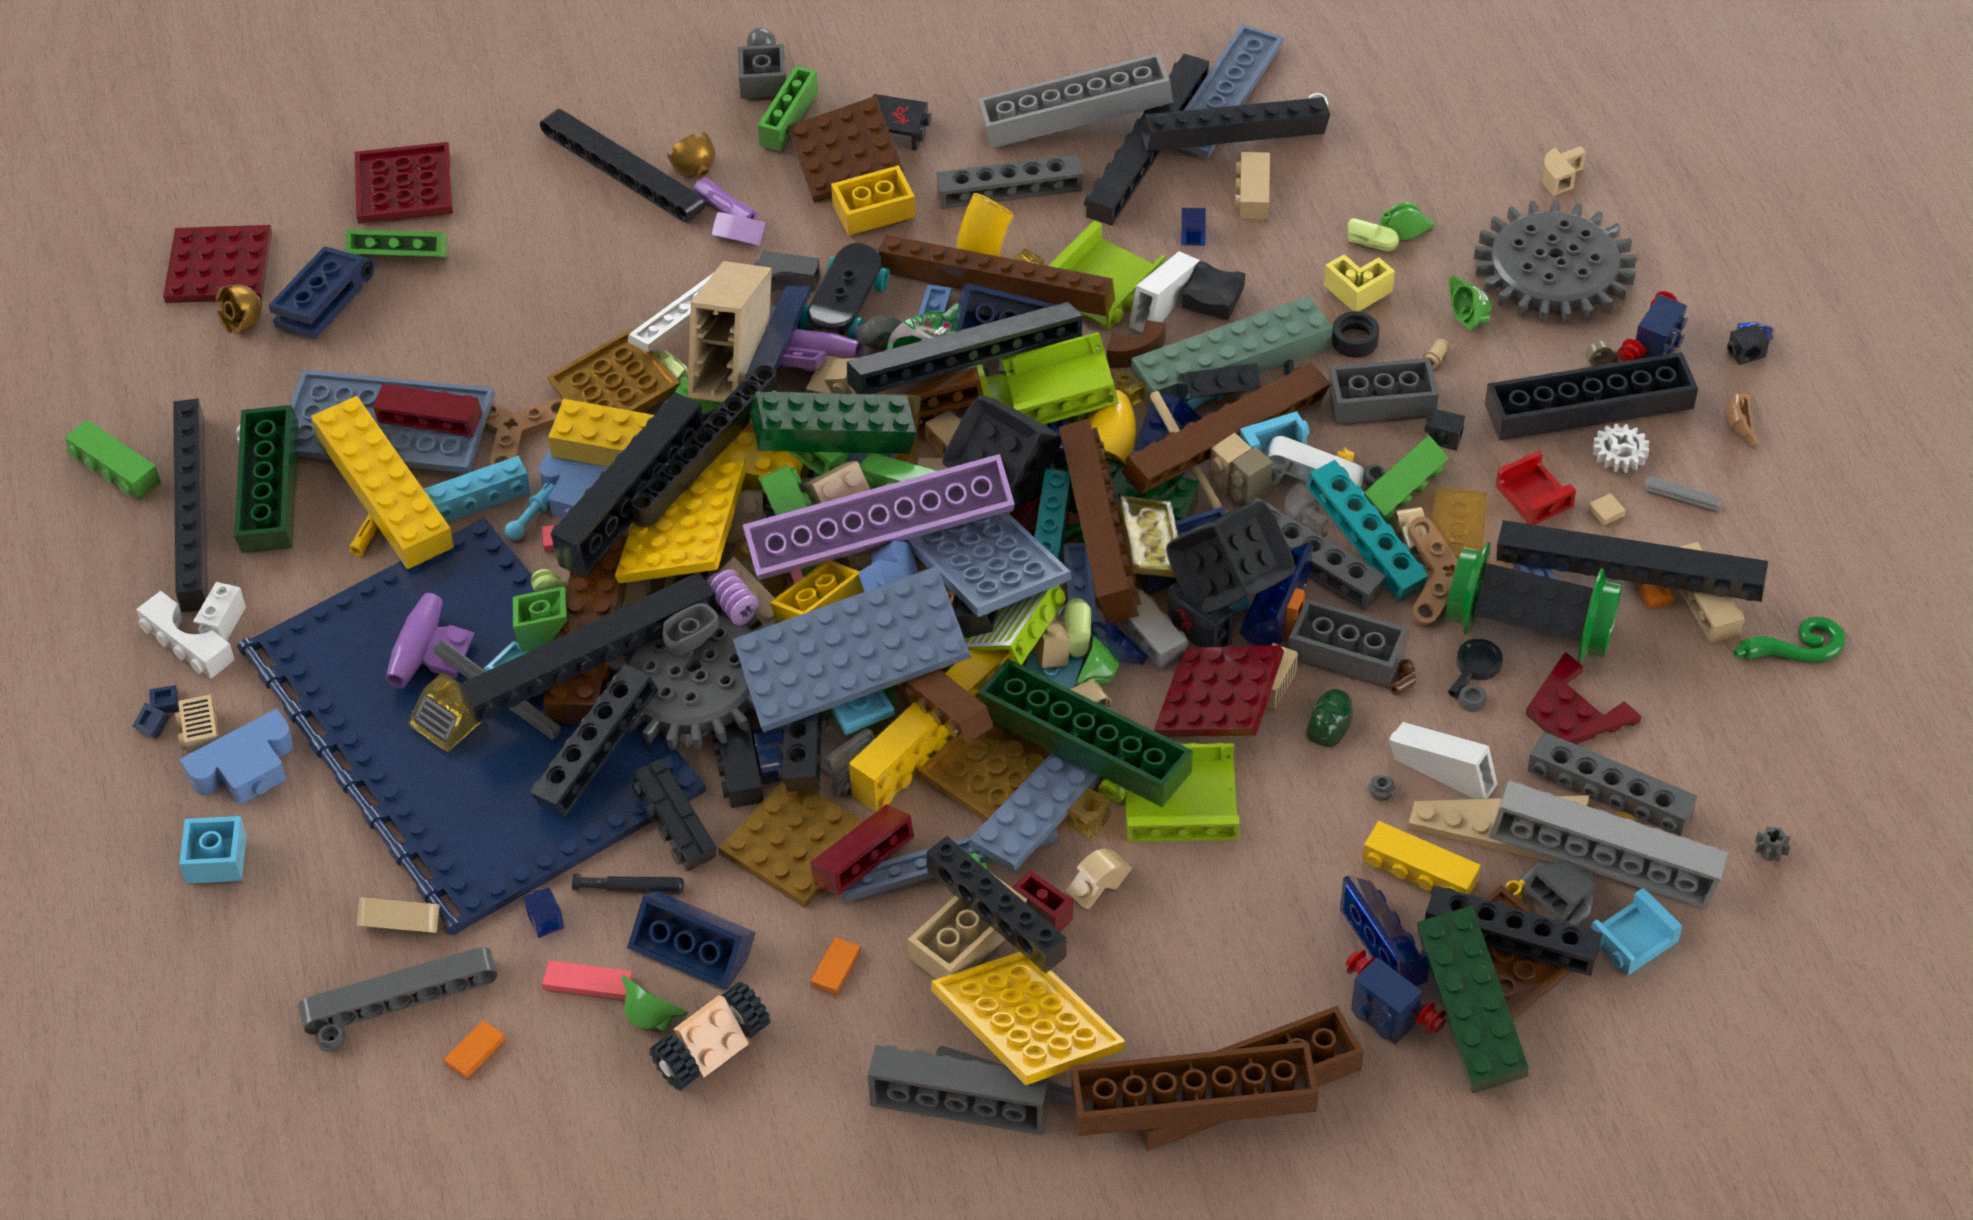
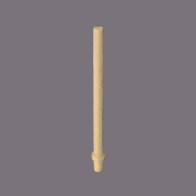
(1196, 471)

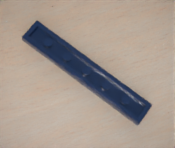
(781, 327)

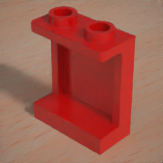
(1534, 489)

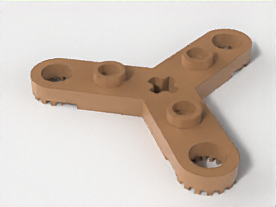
(526, 422)
(1439, 560)

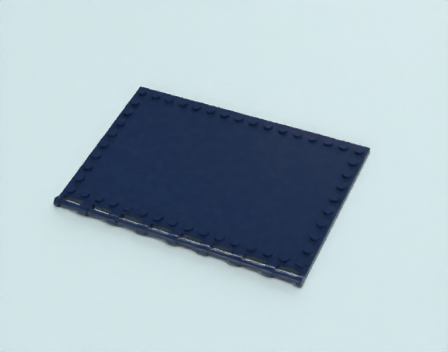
(463, 808)

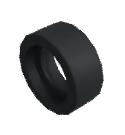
(1352, 347)

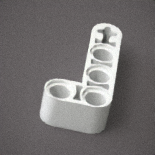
(1300, 460)

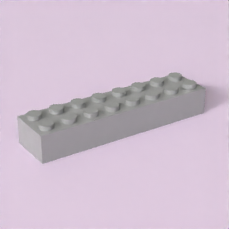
(1076, 100)
(1608, 845)

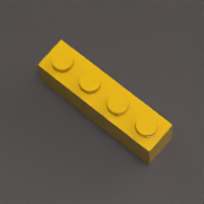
(1419, 860)

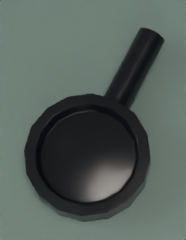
(1478, 661)

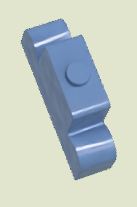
(570, 481)
(888, 565)
(242, 760)

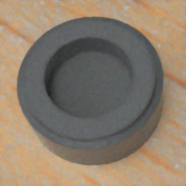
(1472, 698)

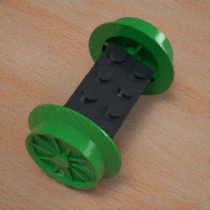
(1533, 602)

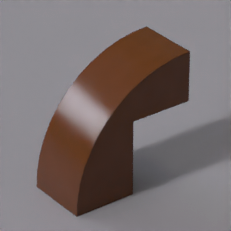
(1125, 347)

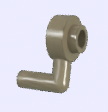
(1600, 353)

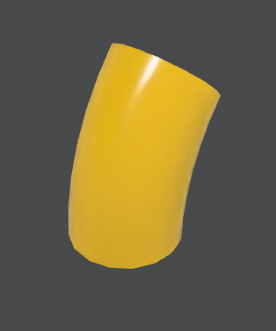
(984, 226)
(1116, 428)

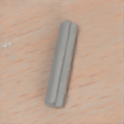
(1683, 493)

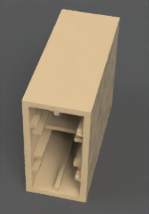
(727, 328)

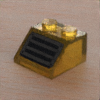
(442, 714)

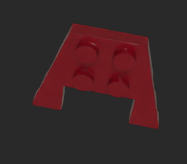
(1567, 714)

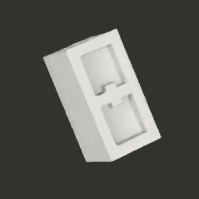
(221, 610)

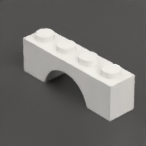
(205, 652)

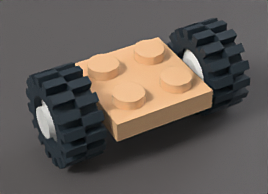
(710, 1036)

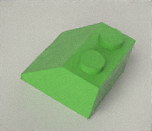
(539, 617)

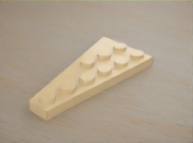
(1468, 822)

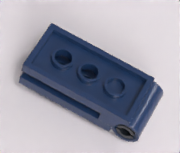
(320, 291)

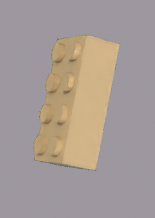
(835, 484)
(953, 939)

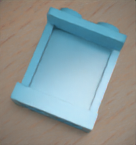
(1262, 433)
(1638, 933)

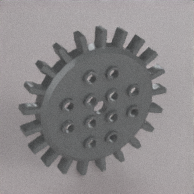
(1575, 276)
(714, 701)

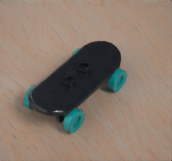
(845, 289)

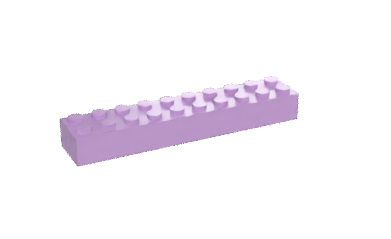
(878, 517)

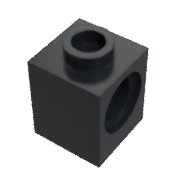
(1748, 344)
(1445, 428)

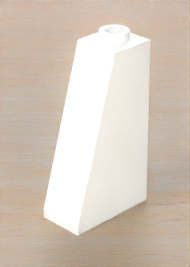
(1161, 290)
(1446, 758)

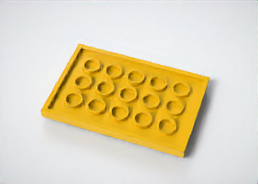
(689, 532)
(1027, 1017)

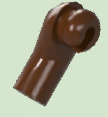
(1406, 677)

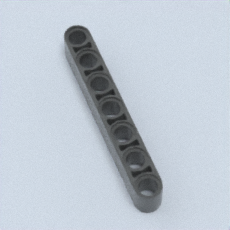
(398, 990)

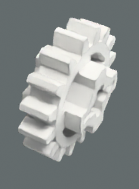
(1621, 448)

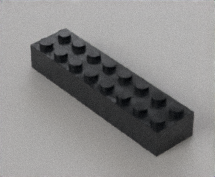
(1591, 396)
(605, 507)

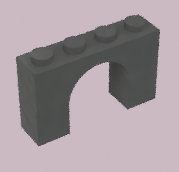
(790, 271)

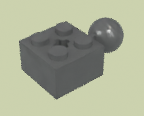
(761, 65)

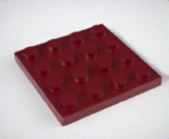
(403, 182)
(214, 258)
(1219, 691)

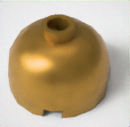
(693, 156)
(239, 308)

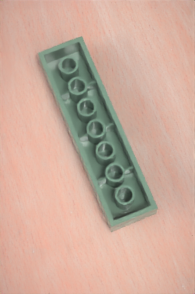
(1264, 338)

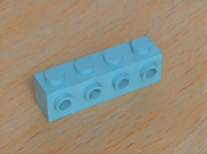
(480, 489)

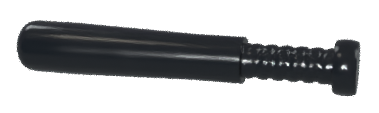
(665, 885)

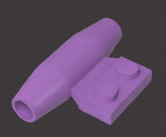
(810, 348)
(418, 639)

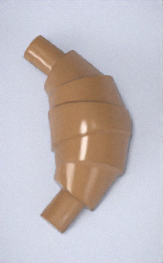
(1739, 417)

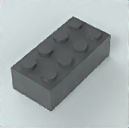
(1383, 390)
(1348, 642)

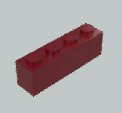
(427, 410)
(862, 849)

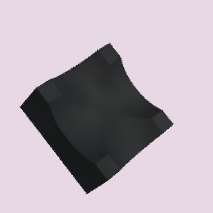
(1213, 290)

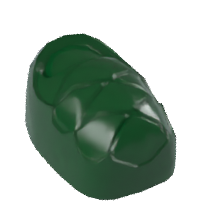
(1330, 718)

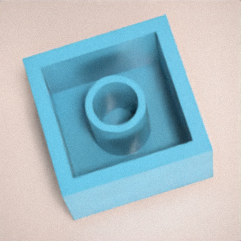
(213, 849)

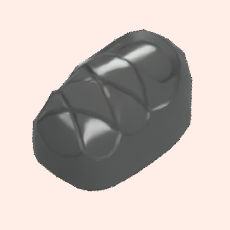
(877, 331)
(689, 628)

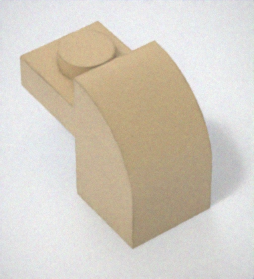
(1561, 168)
(1097, 871)

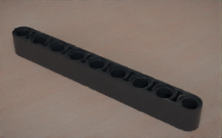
(622, 165)
(700, 448)

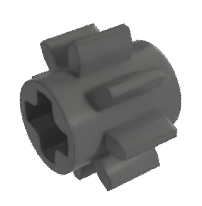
(1772, 844)

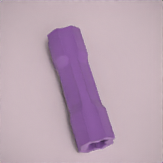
(713, 194)

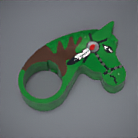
(924, 327)

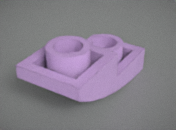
(738, 228)

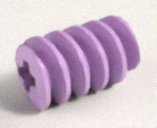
(733, 596)

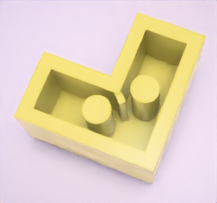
(1357, 285)

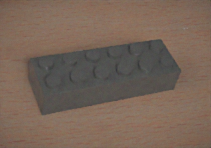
(956, 1090)

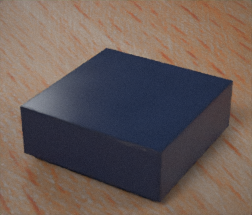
(165, 699)
(151, 721)

